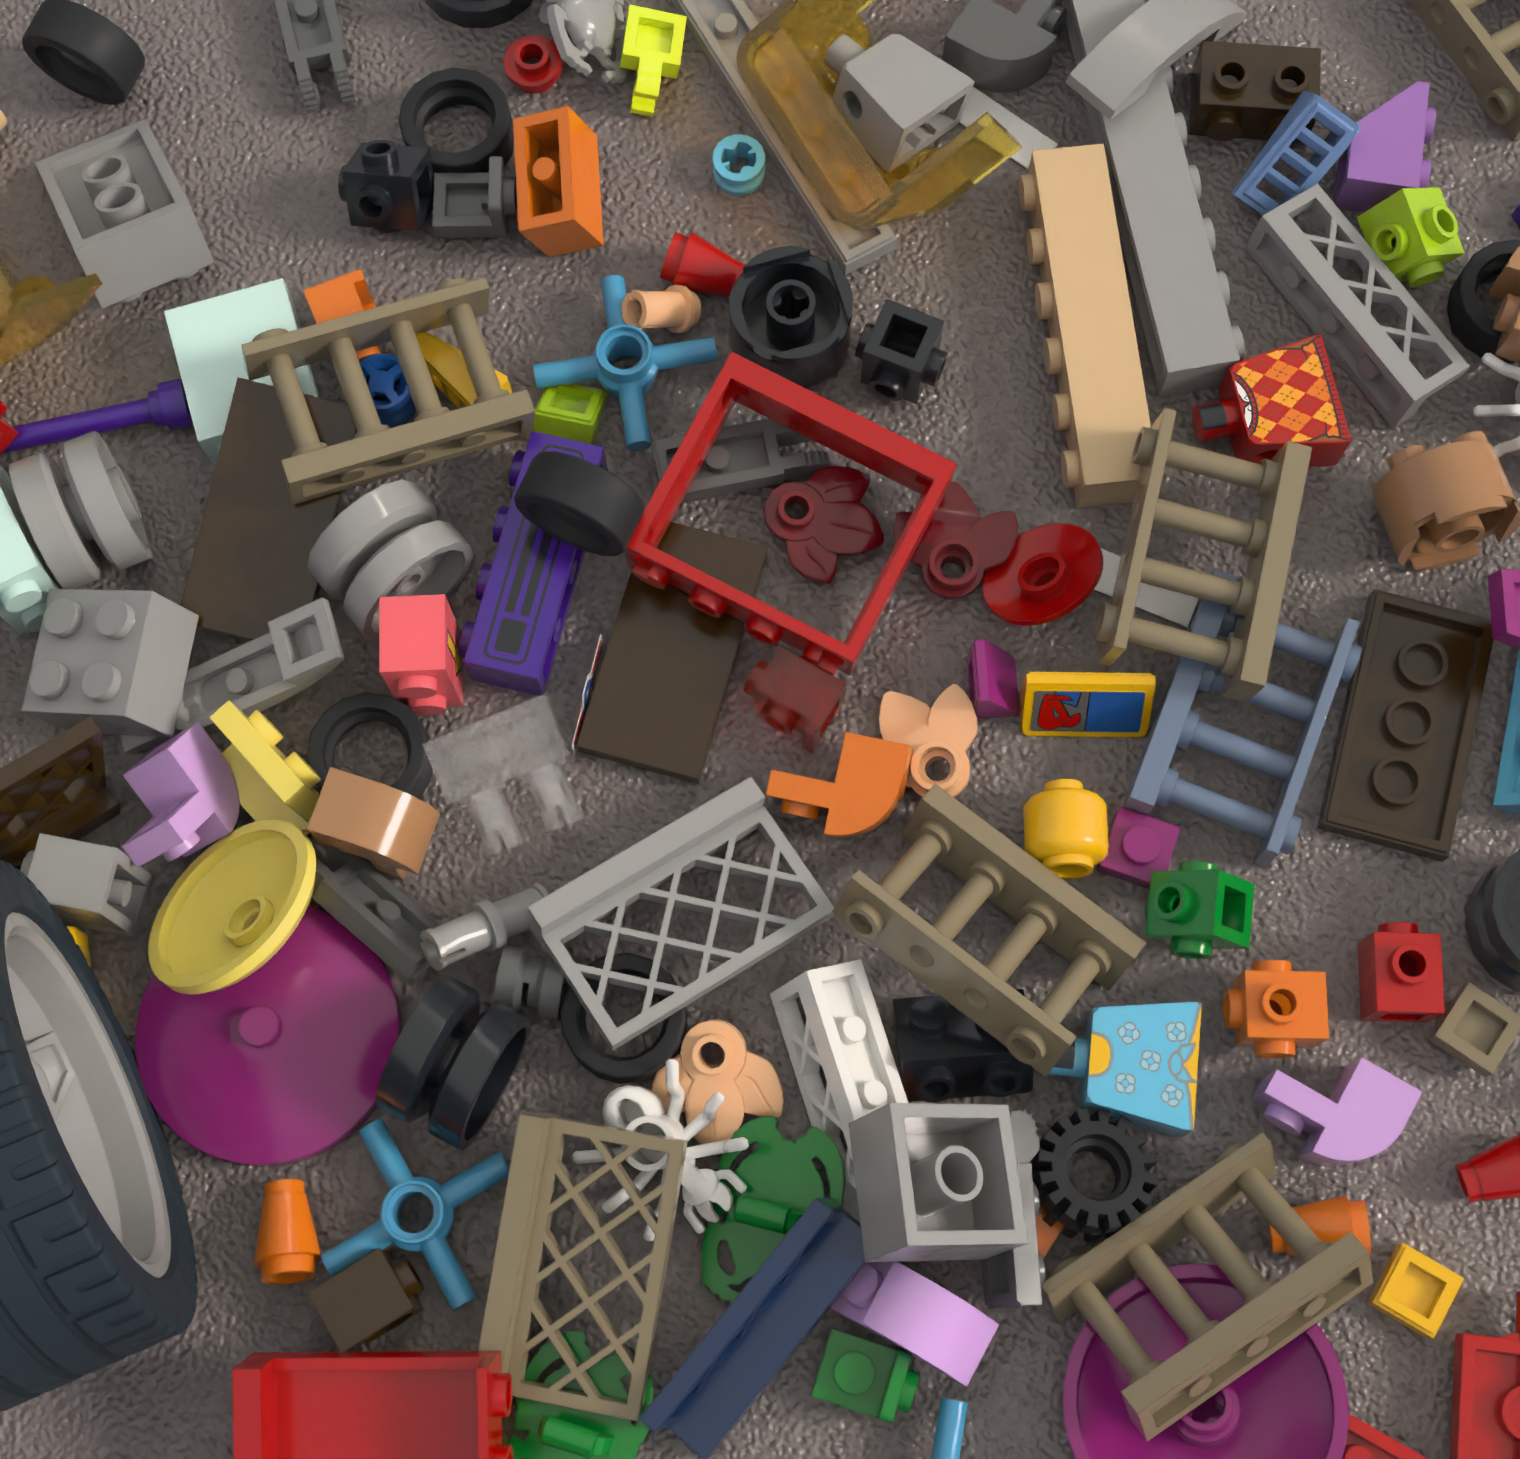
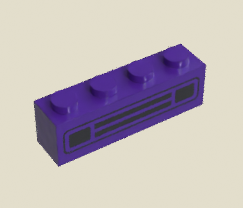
(524, 588)

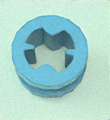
(727, 154)

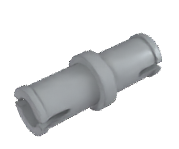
(484, 927)

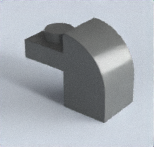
(1002, 47)

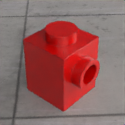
(1400, 975)

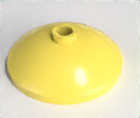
(233, 907)

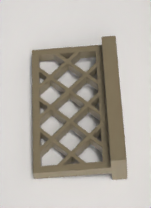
(522, 1249)

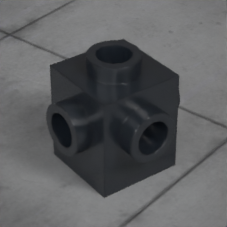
(388, 186)
(901, 352)

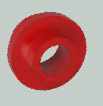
(532, 77)

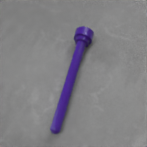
(163, 407)

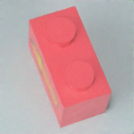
(420, 652)

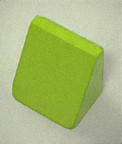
(570, 412)

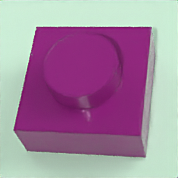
(1138, 847)

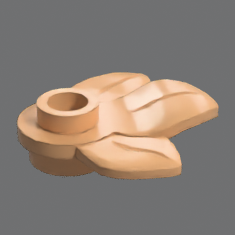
(934, 734)
(743, 1078)

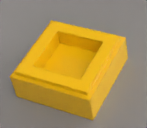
(1415, 1290)

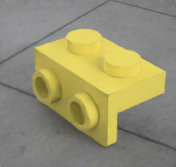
(265, 778)

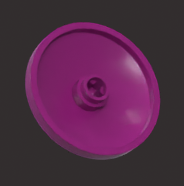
(279, 1057)
(1277, 1410)

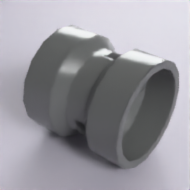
(529, 982)

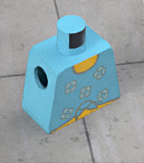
(1139, 1064)

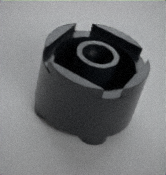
(795, 286)

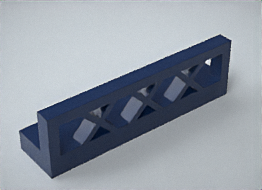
(760, 1329)

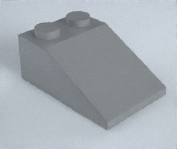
(125, 213)

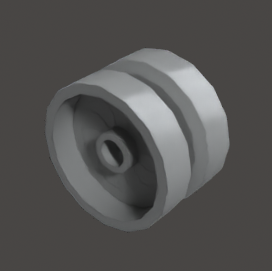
(80, 511)
(387, 548)

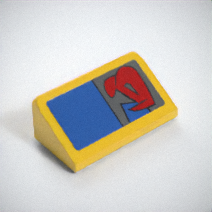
(1086, 704)

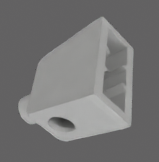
(896, 95)

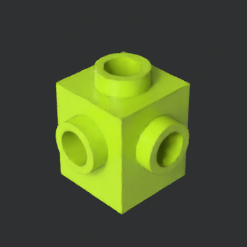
(1413, 234)

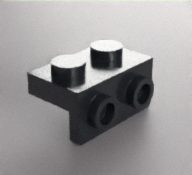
(951, 1055)

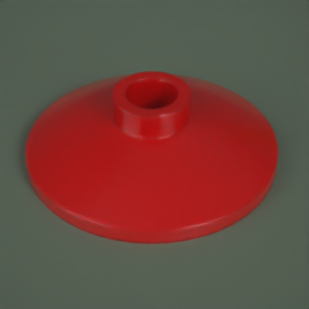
(1045, 575)

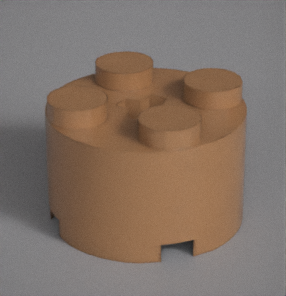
(1445, 501)

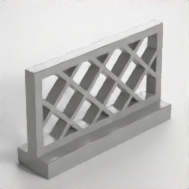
(639, 873)

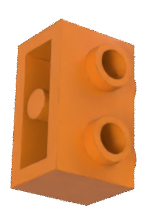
(557, 182)

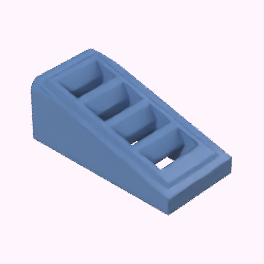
(1293, 126)

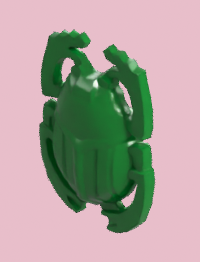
(779, 1190)
(571, 1432)

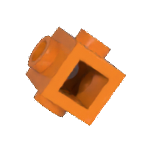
(1298, 1003)

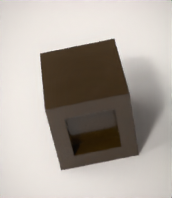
(368, 1299)

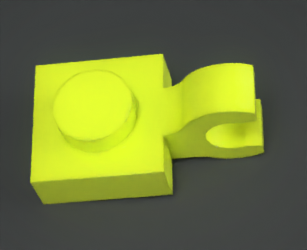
(654, 50)

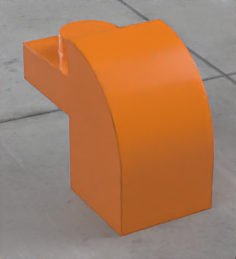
(865, 789)

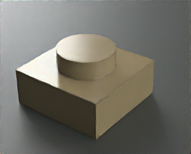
(1476, 1029)

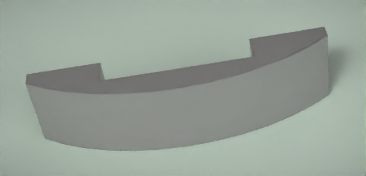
(1145, 45)
(259, 673)

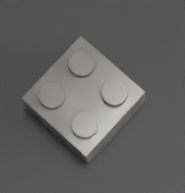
(111, 660)
(937, 1182)

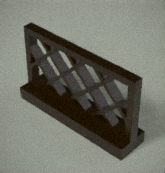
(55, 792)

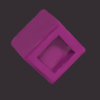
(992, 681)

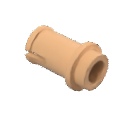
(671, 309)

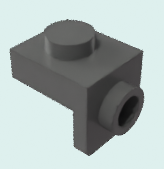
(474, 203)

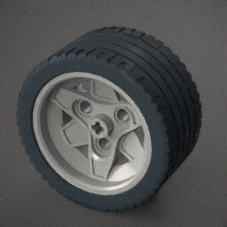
(88, 1189)

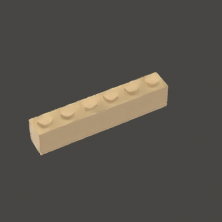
(1088, 321)

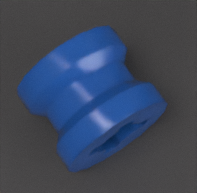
(387, 379)

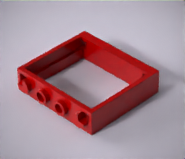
(828, 425)

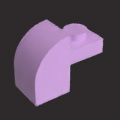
(187, 793)
(1352, 1125)
(918, 1318)

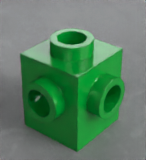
(1199, 910)

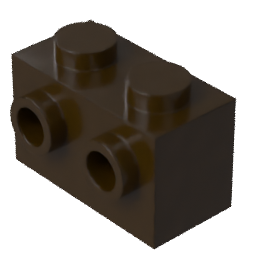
(1249, 88)

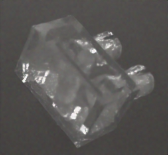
(483, 755)

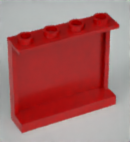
(371, 1405)

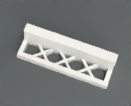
(849, 1044)

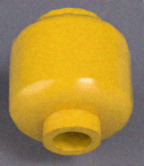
(1066, 828)

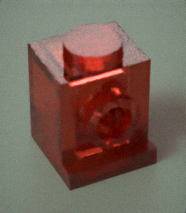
(795, 696)

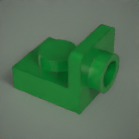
(865, 1377)

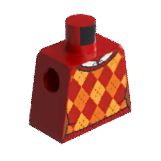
(1278, 400)

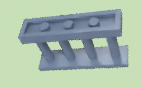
(1180, 727)

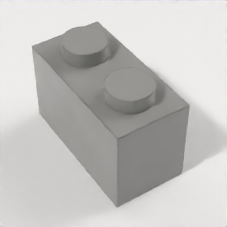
(89, 884)

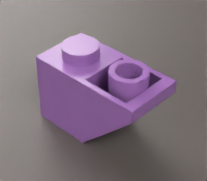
(1387, 151)

